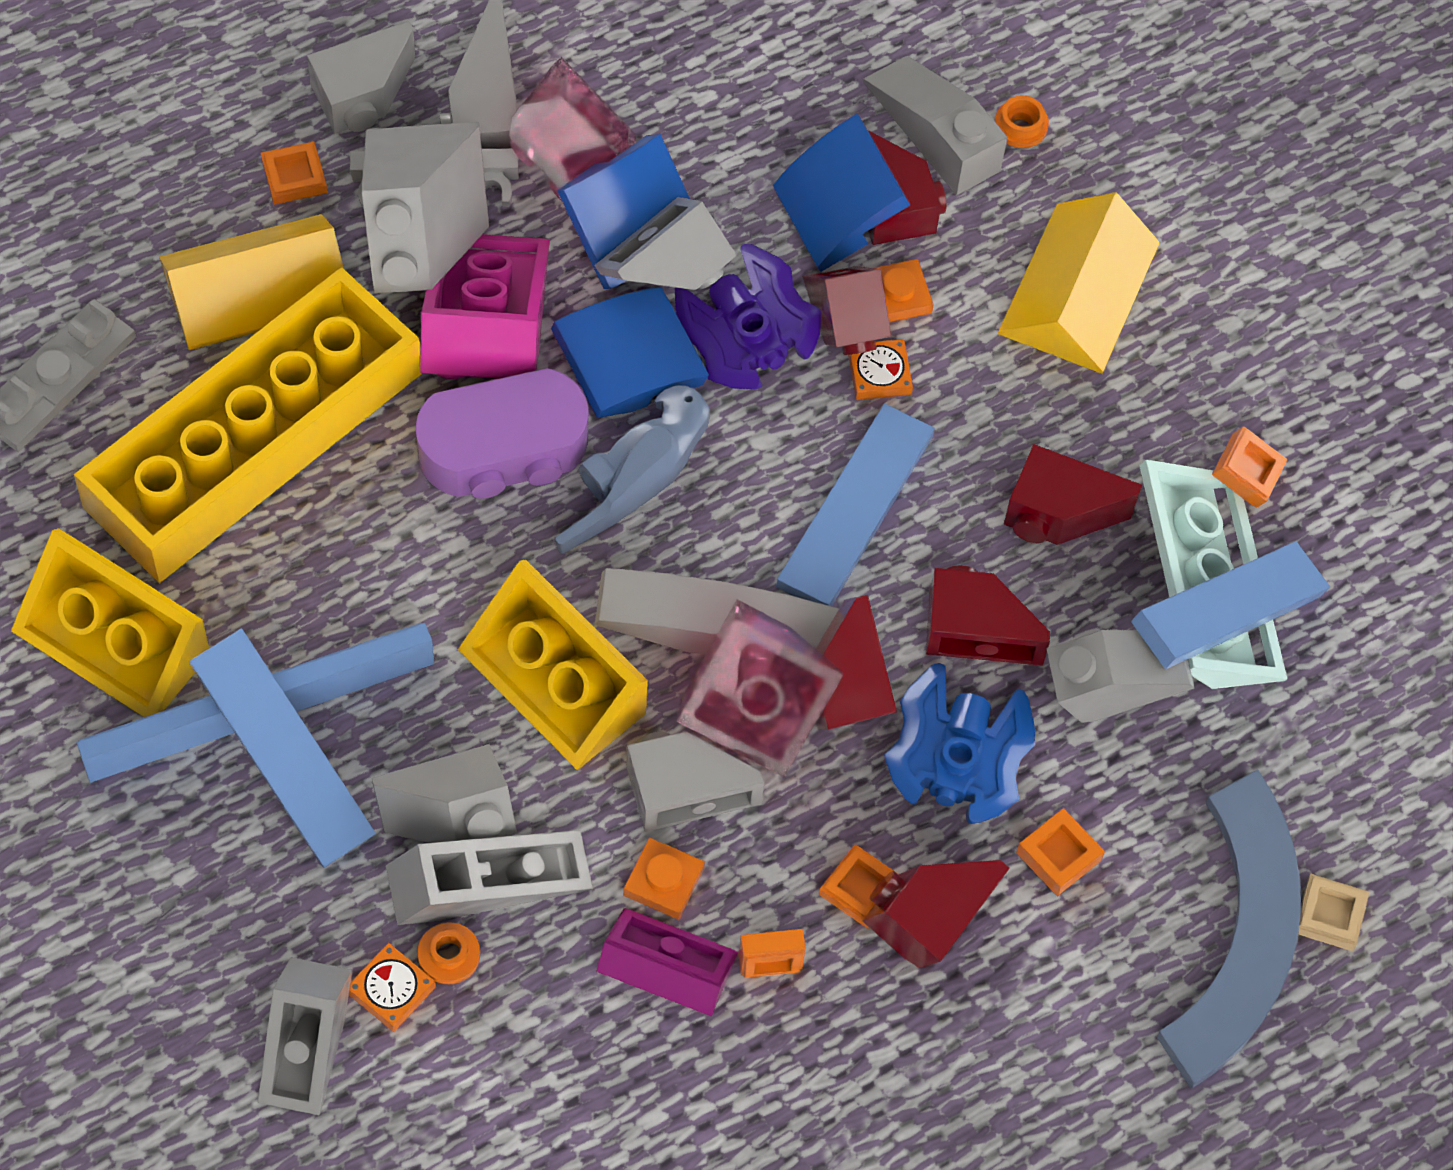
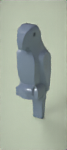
(640, 463)

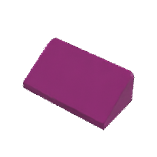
(666, 961)

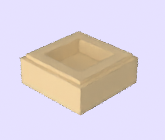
(1332, 912)

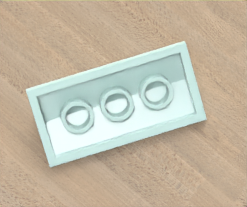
(1195, 551)

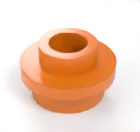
(1024, 109)
(454, 969)

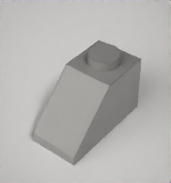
(362, 76)
(672, 249)
(1112, 674)
(687, 780)
(447, 799)
(303, 1034)

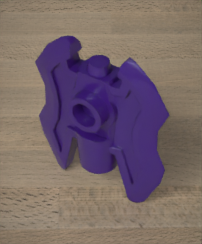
(751, 325)

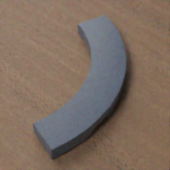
(1262, 935)

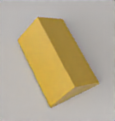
(248, 279)
(1082, 281)
(109, 626)
(555, 667)

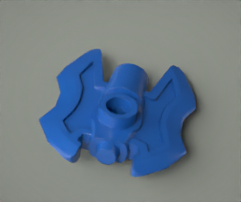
(957, 751)

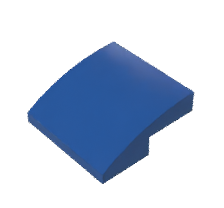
(839, 192)
(620, 197)
(628, 351)

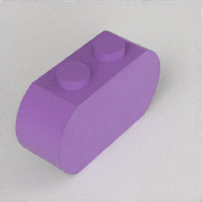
(502, 433)

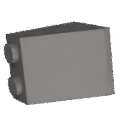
(422, 202)

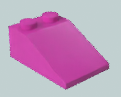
(487, 311)

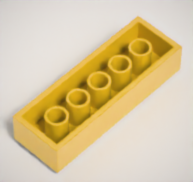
(249, 424)

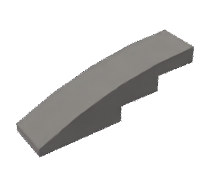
(691, 610)

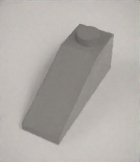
(484, 82)
(941, 122)
(485, 875)

